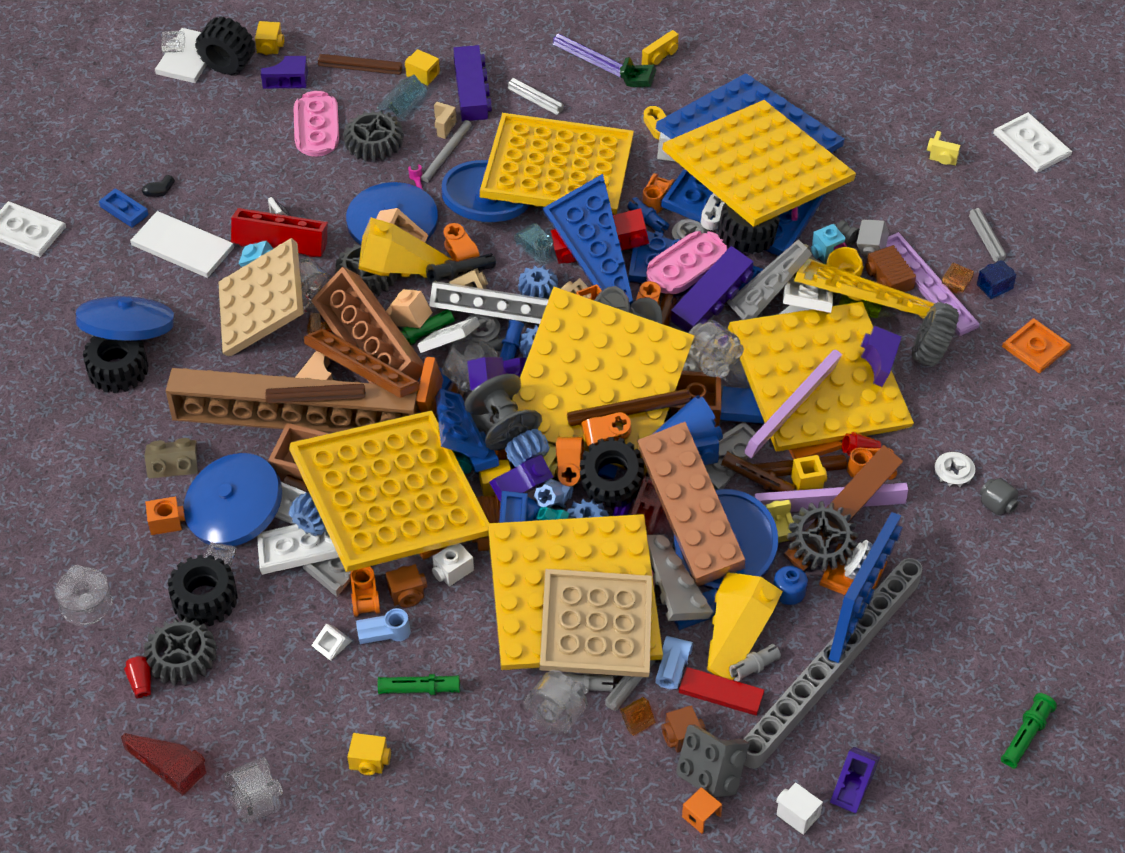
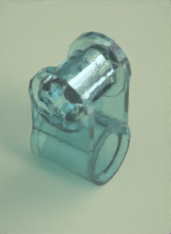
(536, 243)

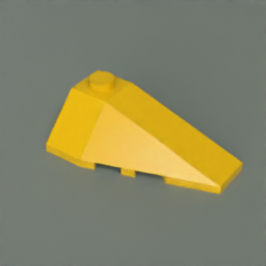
(393, 250)
(740, 616)

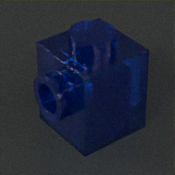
(996, 279)

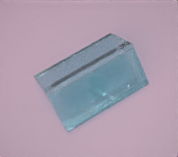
(404, 96)

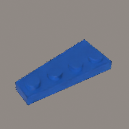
(457, 426)

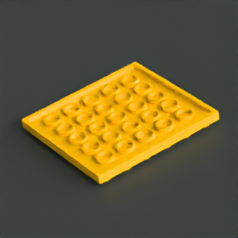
(548, 158)
(758, 162)
(789, 347)
(596, 358)
(389, 490)
(527, 548)

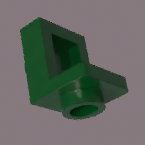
(637, 74)

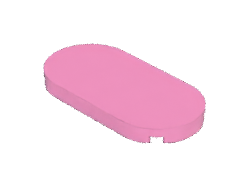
(316, 123)
(685, 261)

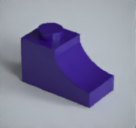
(287, 74)
(880, 351)
(523, 477)
(854, 779)

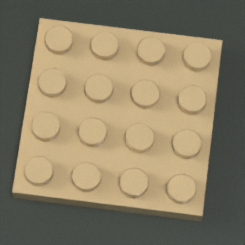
(260, 297)
(596, 623)

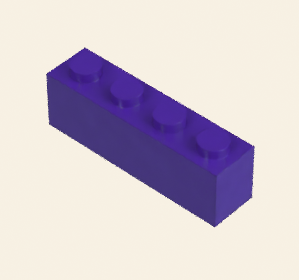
(470, 83)
(713, 290)

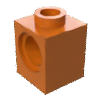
(164, 515)

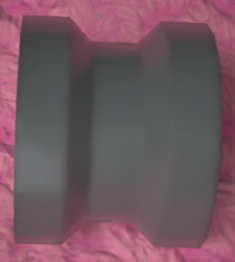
(850, 233)

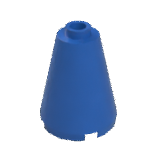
(698, 419)

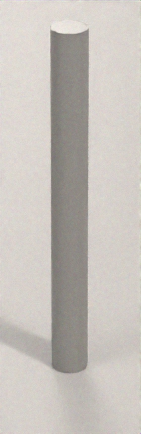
(446, 151)

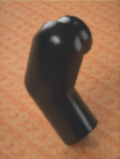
(158, 189)

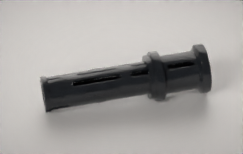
(451, 270)

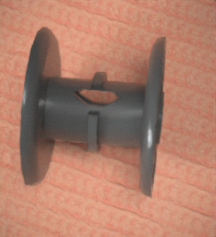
(643, 307)
(495, 397)

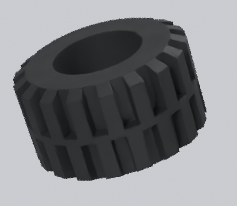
(225, 46)
(742, 235)
(115, 374)
(608, 453)
(201, 573)

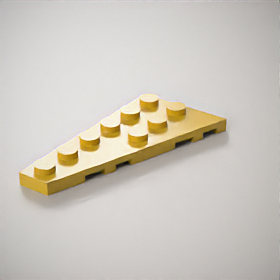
(859, 288)

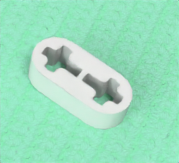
(709, 210)

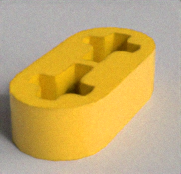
(650, 121)

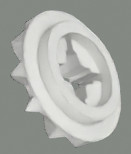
(961, 462)
(855, 562)

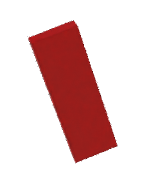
(721, 691)

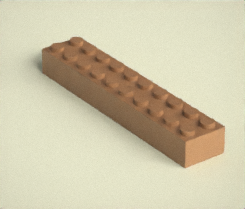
(241, 401)

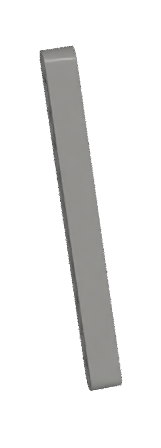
(821, 667)

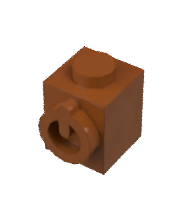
(406, 585)
(676, 726)

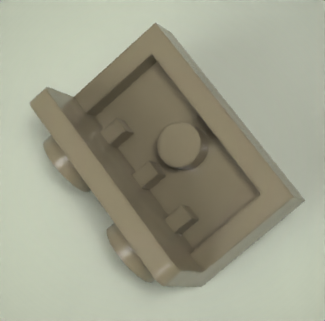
(171, 458)

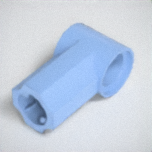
(553, 494)
(383, 627)
(673, 662)

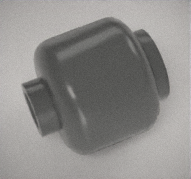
(999, 496)

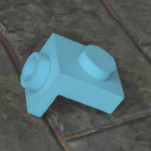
(825, 240)
(254, 251)

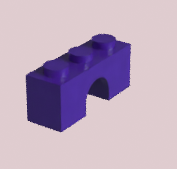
(489, 367)

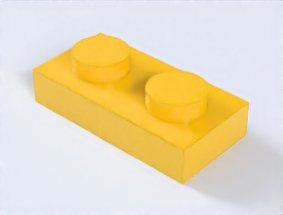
(660, 49)

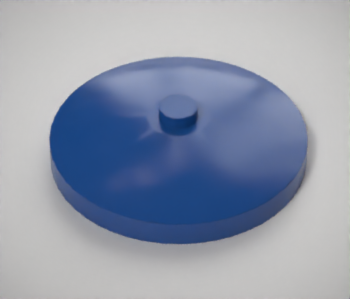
(462, 195)
(406, 197)
(124, 318)
(233, 499)
(753, 529)

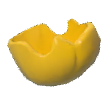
(846, 260)

